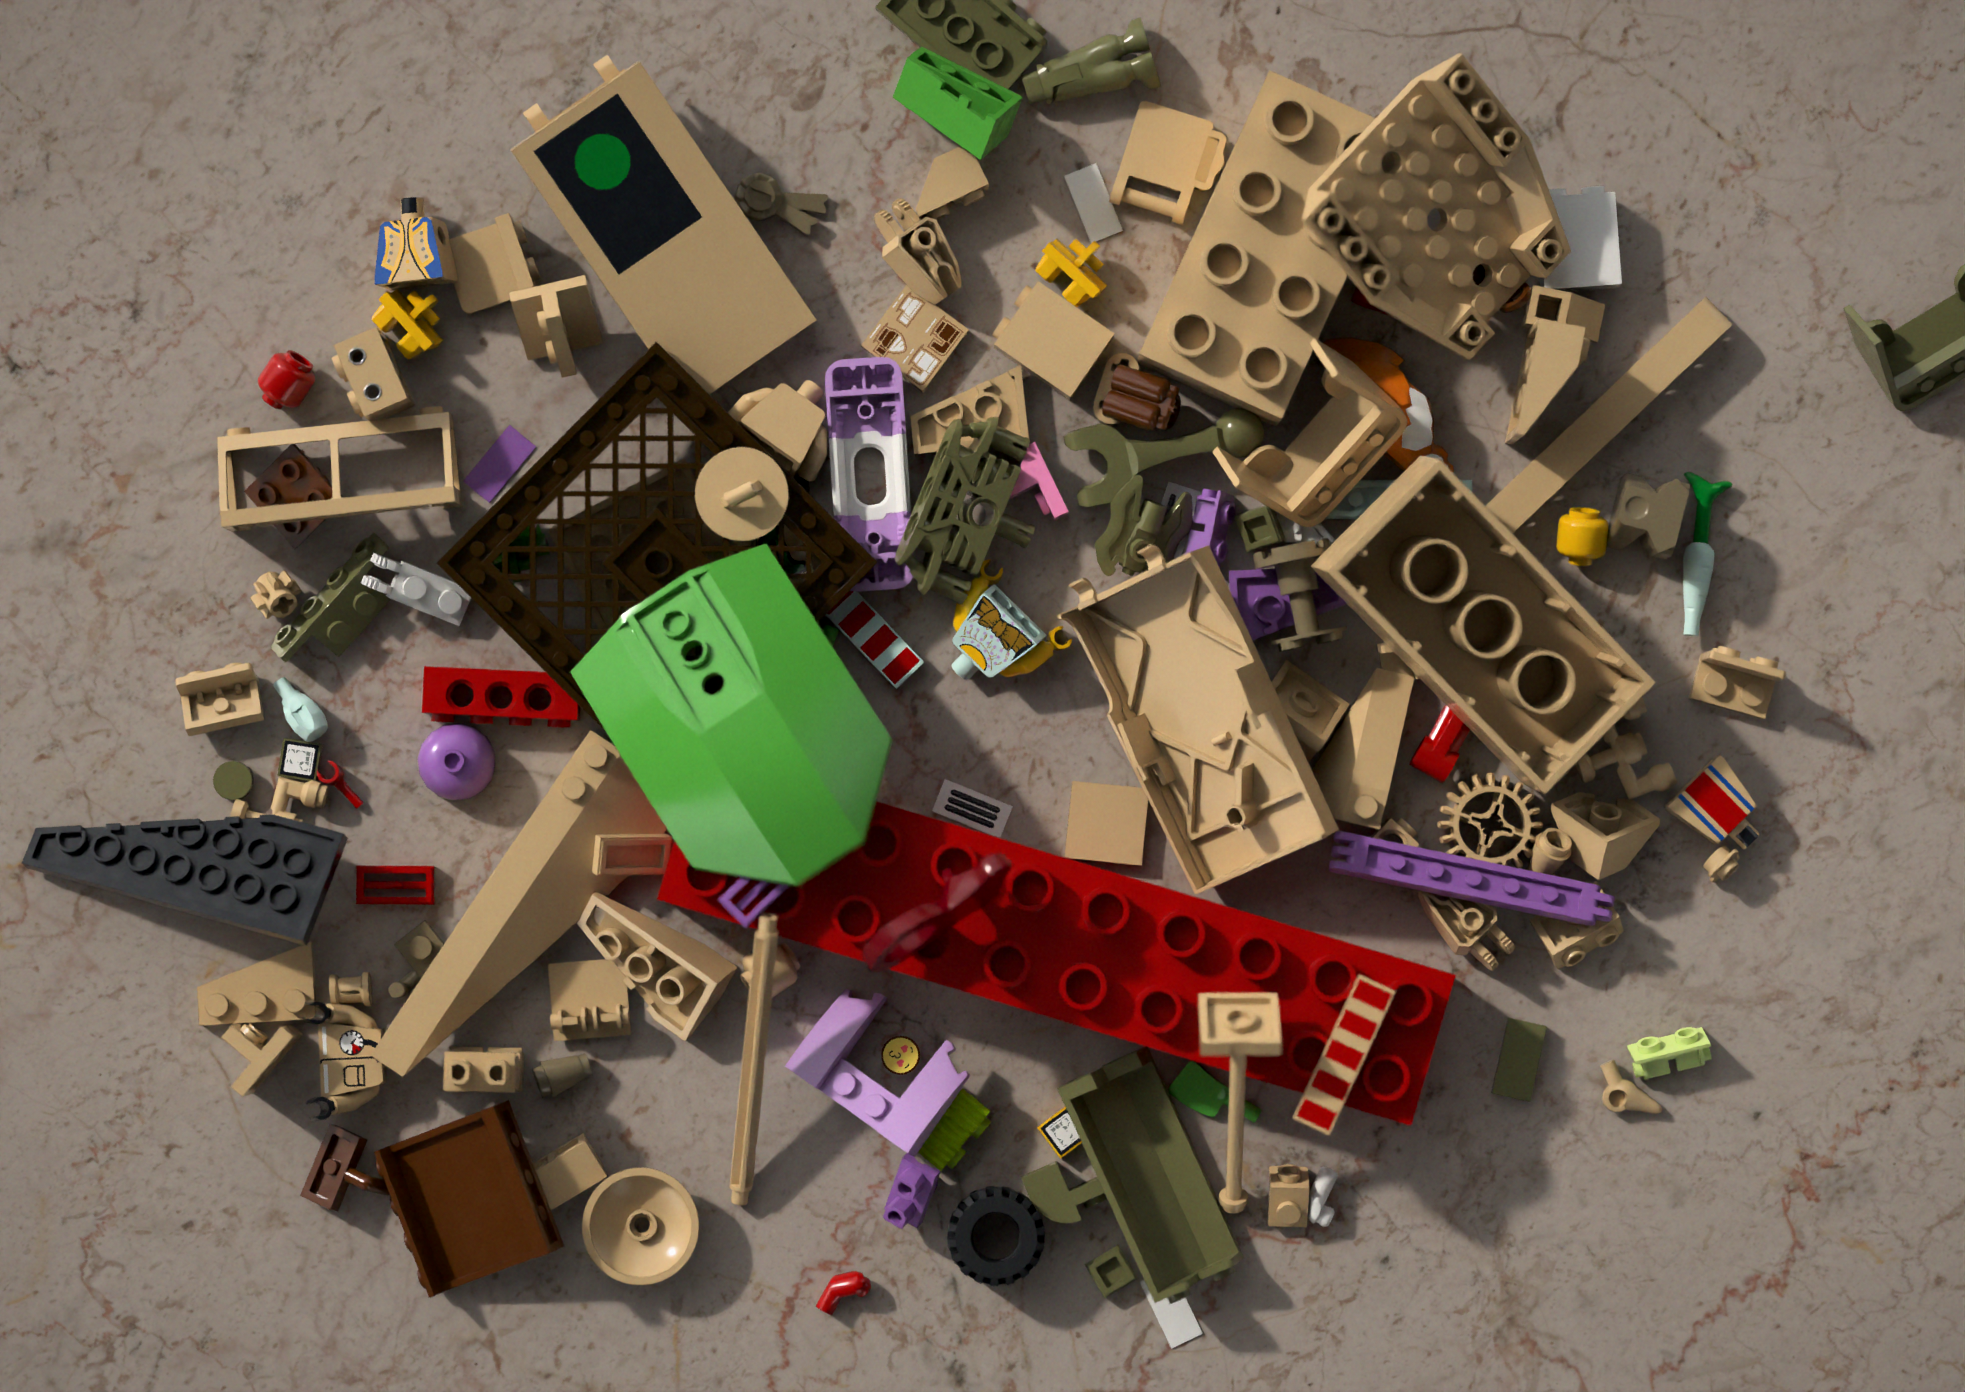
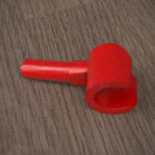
(340, 784)

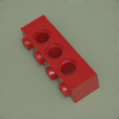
(441, 683)

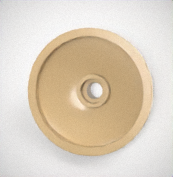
(617, 1243)

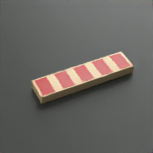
(1343, 1054)

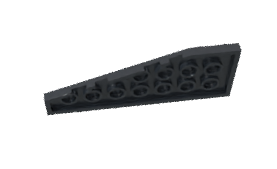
(236, 871)

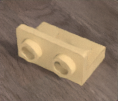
(1571, 941)

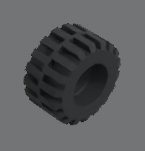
(1005, 1269)

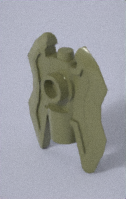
(1138, 527)

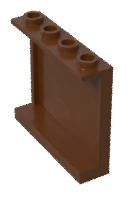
(468, 1199)

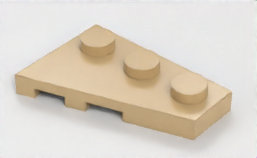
(262, 991)

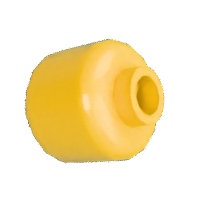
(1582, 535)

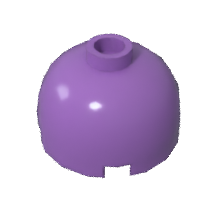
(456, 761)

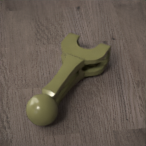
(1235, 432)

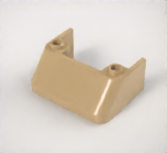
(1329, 452)

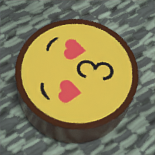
(900, 1055)

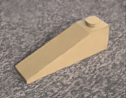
(667, 969)

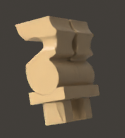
(481, 1071)

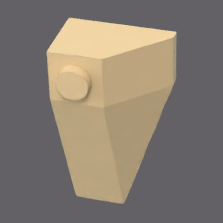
(1363, 751)

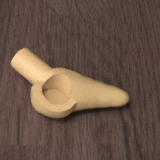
(1624, 1094)

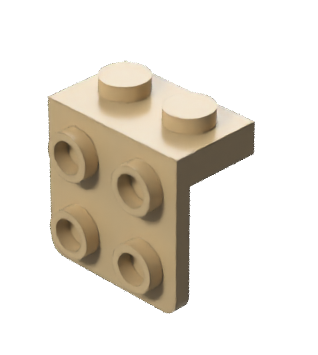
(492, 264)

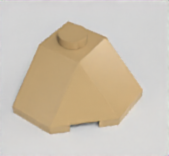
(1603, 833)

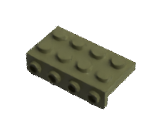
(971, 33)

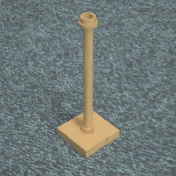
(1236, 1028)

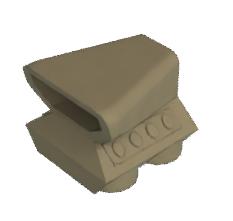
(1648, 515)

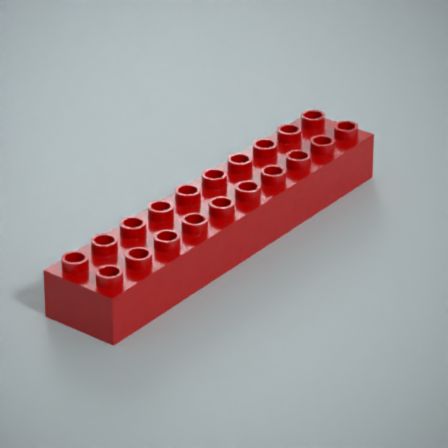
(1102, 952)

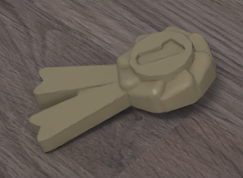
(762, 198)

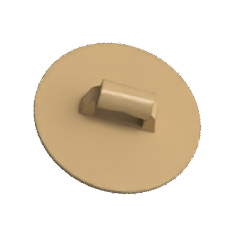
(741, 494)

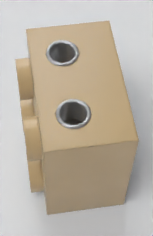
(373, 375)

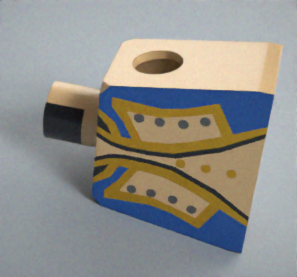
(414, 250)

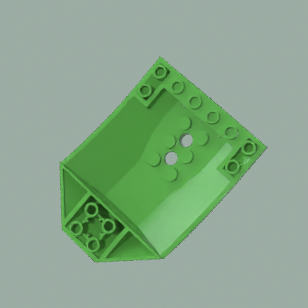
(773, 766)

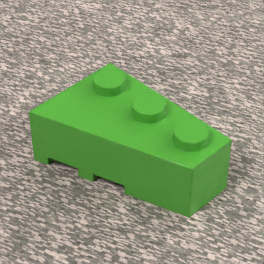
(957, 101)

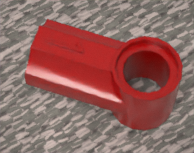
(1440, 748)

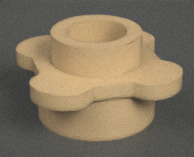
(1722, 863)

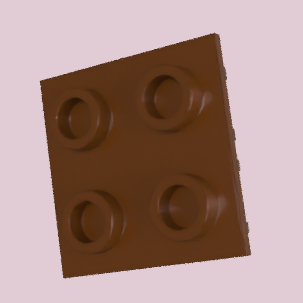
(290, 481)

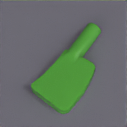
(1204, 1092)

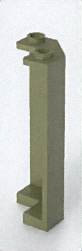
(1151, 1175)

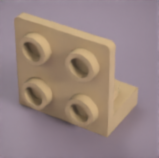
(1734, 682)

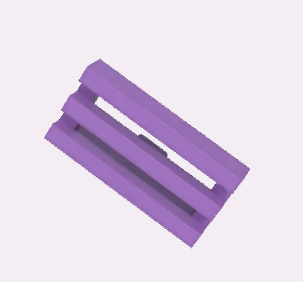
(736, 909)

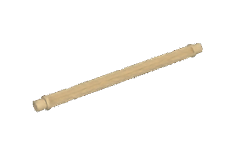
(753, 1058)

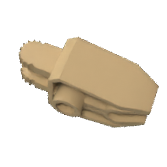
(919, 253)
(1465, 925)

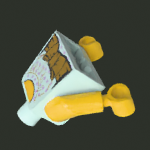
(997, 633)

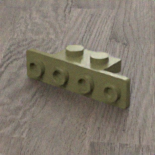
(340, 608)

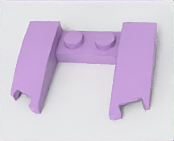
(900, 1120)

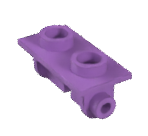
(1216, 512)

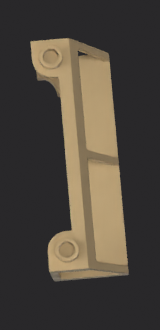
(242, 438)

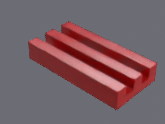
(429, 885)

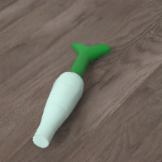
(1699, 555)

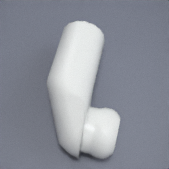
(1318, 1195)

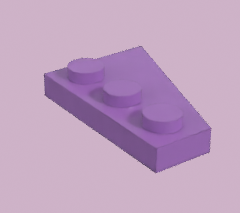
(1262, 605)

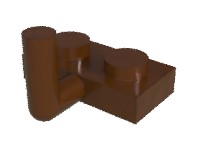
(336, 1169)

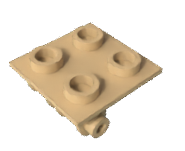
(588, 1000)

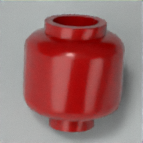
(286, 380)

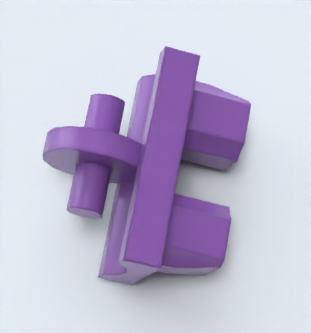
(911, 1192)

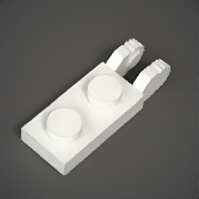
(420, 590)

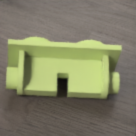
(1687, 1046)

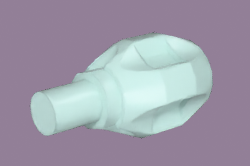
(301, 711)

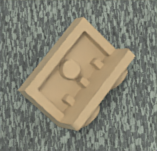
(220, 698)

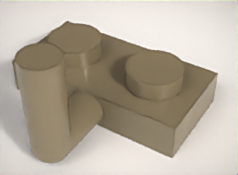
(419, 950)

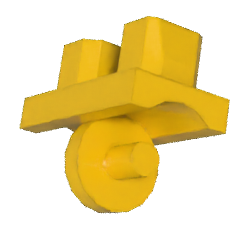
(1060, 258)
(398, 309)

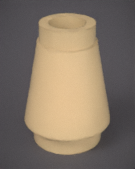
(1550, 851)

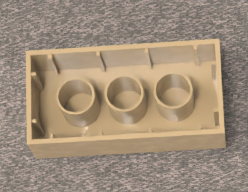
(1254, 271)
(1483, 623)

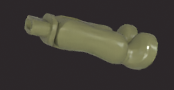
(1094, 68)

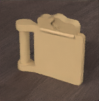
(1171, 153)

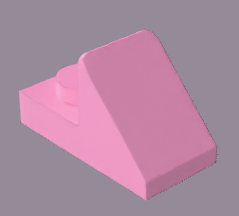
(1034, 474)

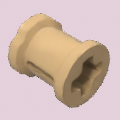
(351, 989)

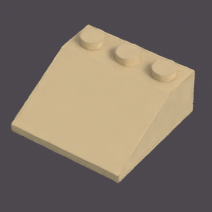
(1547, 362)

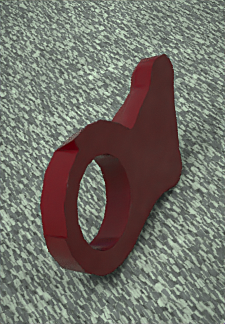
(922, 925)

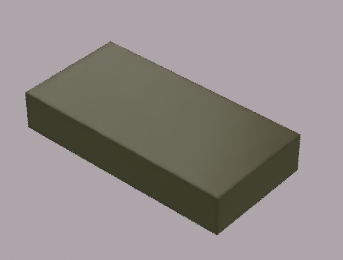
(1519, 1059)

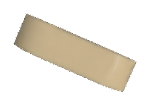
(1105, 385)

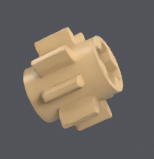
(275, 594)

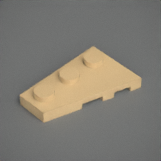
(996, 397)

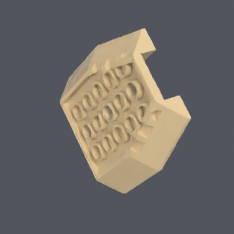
(1472, 164)

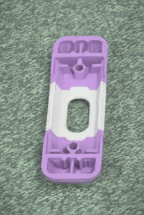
(862, 413)

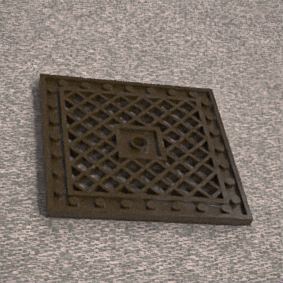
(650, 377)

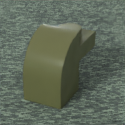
(1054, 1199)

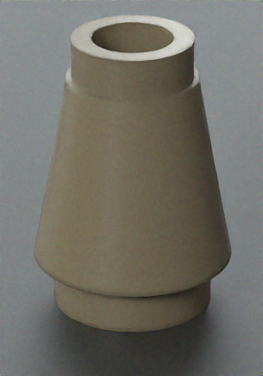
(560, 1074)

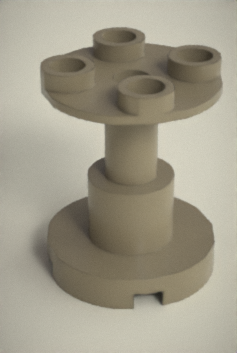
(1298, 580)

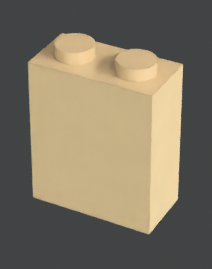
(1052, 339)

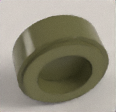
(233, 780)

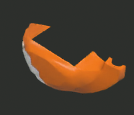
(1382, 367)

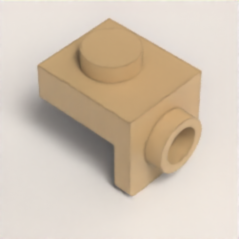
(1288, 1196)

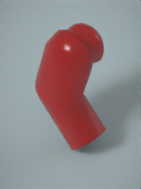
(843, 1286)

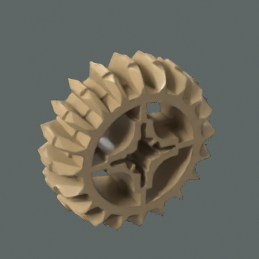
(1500, 793)

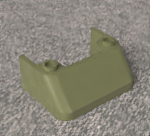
(1918, 356)

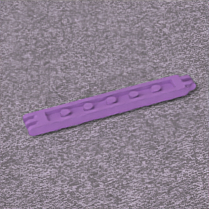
(1470, 879)

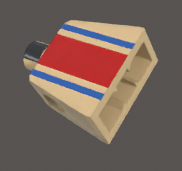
(1715, 805)

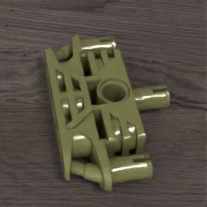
(933, 519)

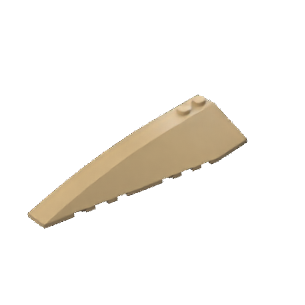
(525, 901)

